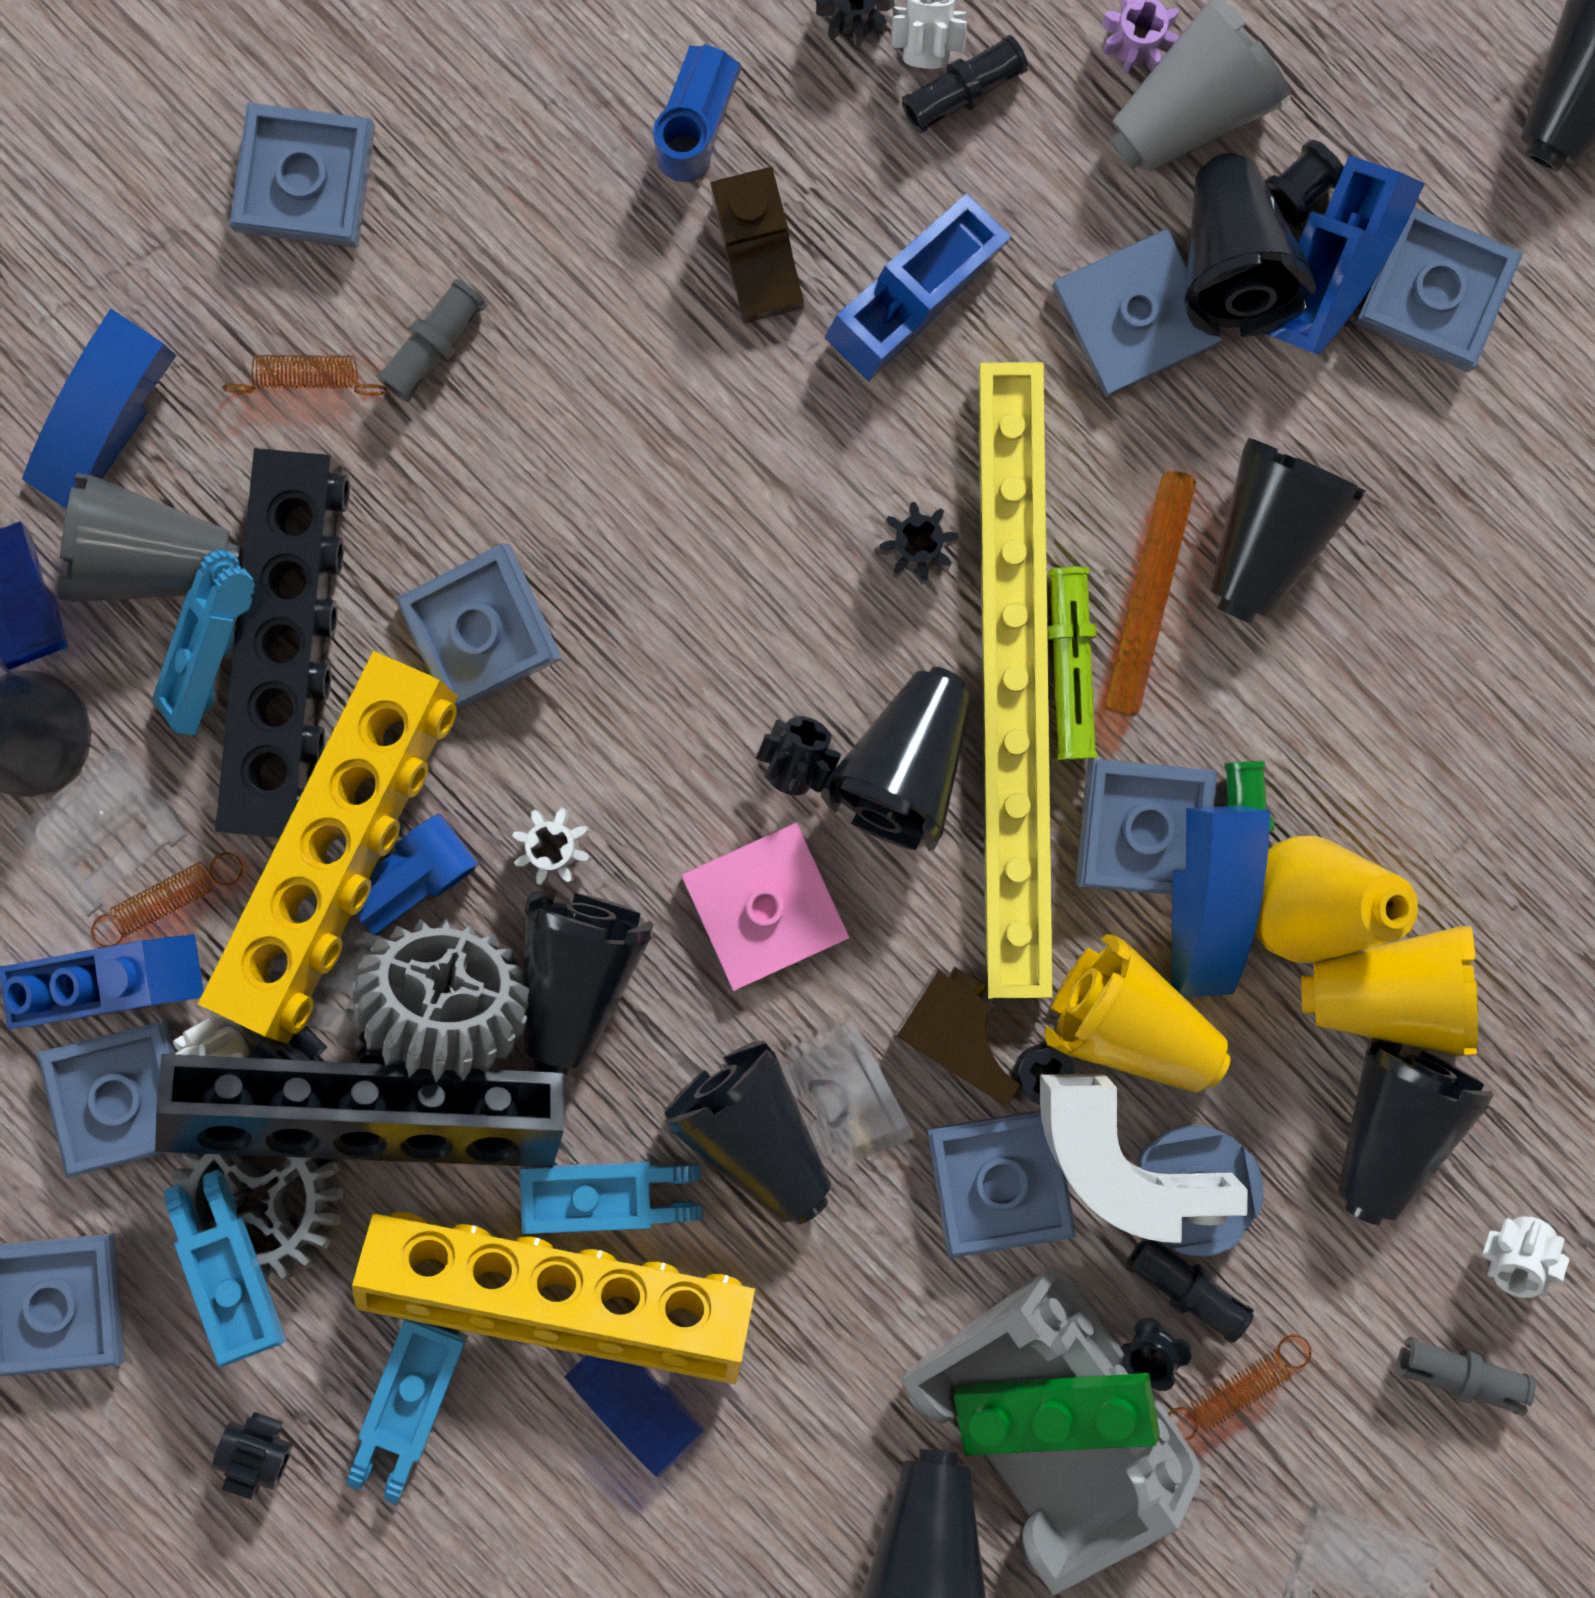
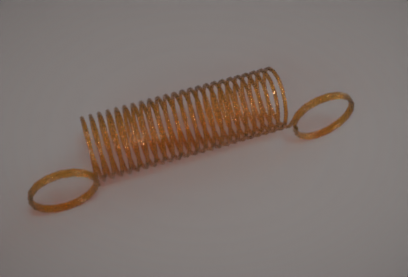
(249, 389)
(124, 933)
(1204, 1424)

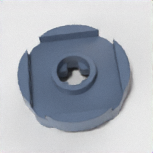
(1206, 1150)

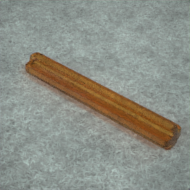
(1150, 593)

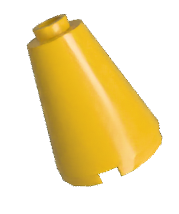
(1329, 902)
(1401, 992)
(1134, 1021)

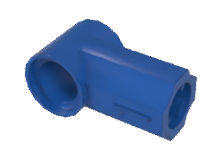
(695, 111)
(423, 866)

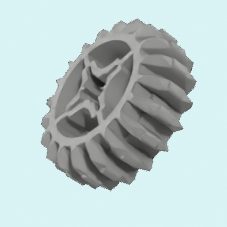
(440, 999)
(278, 1216)

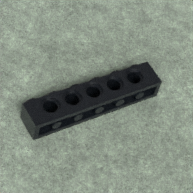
(277, 487)
(357, 1111)

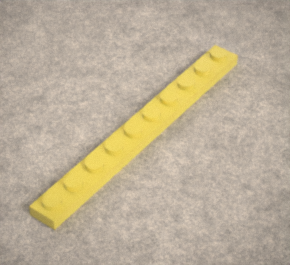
(1015, 680)

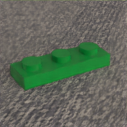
(1057, 1414)

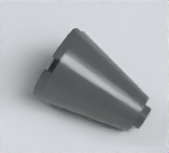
(131, 544)

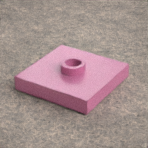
(765, 906)

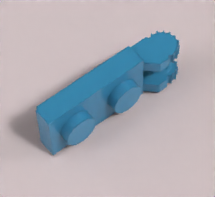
(201, 640)
(602, 1196)
(224, 1274)
(407, 1402)

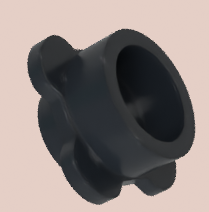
(1172, 1354)

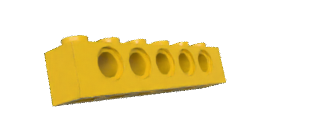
(299, 865)
(576, 1325)

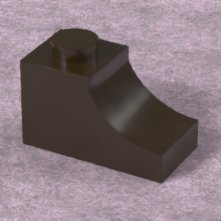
(757, 244)
(950, 1028)

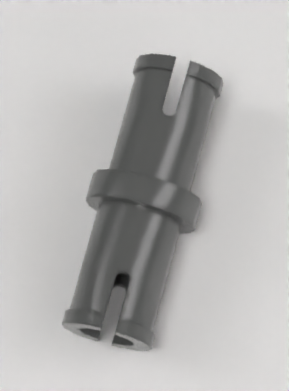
(431, 340)
(1466, 1376)

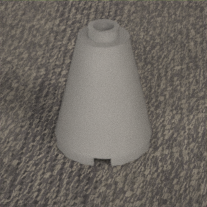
(1199, 91)

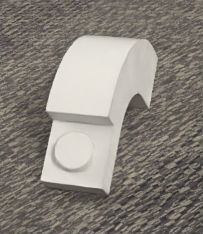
(1083, 1139)

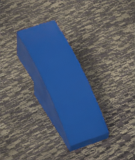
(1349, 247)
(916, 287)
(97, 407)
(1217, 898)

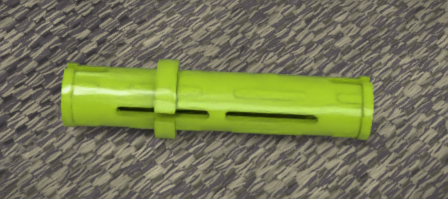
(1072, 662)

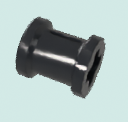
(1305, 181)
(1042, 1054)

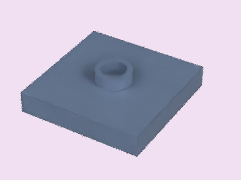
(302, 175)
(1440, 290)
(1132, 313)
(479, 626)
(1137, 823)
(106, 1096)
(999, 1185)
(60, 1305)

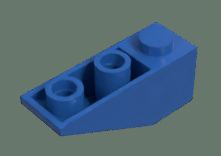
(101, 981)

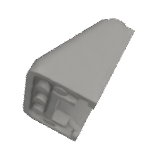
(1080, 1503)

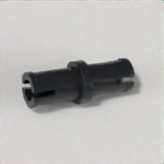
(965, 84)
(1190, 1289)

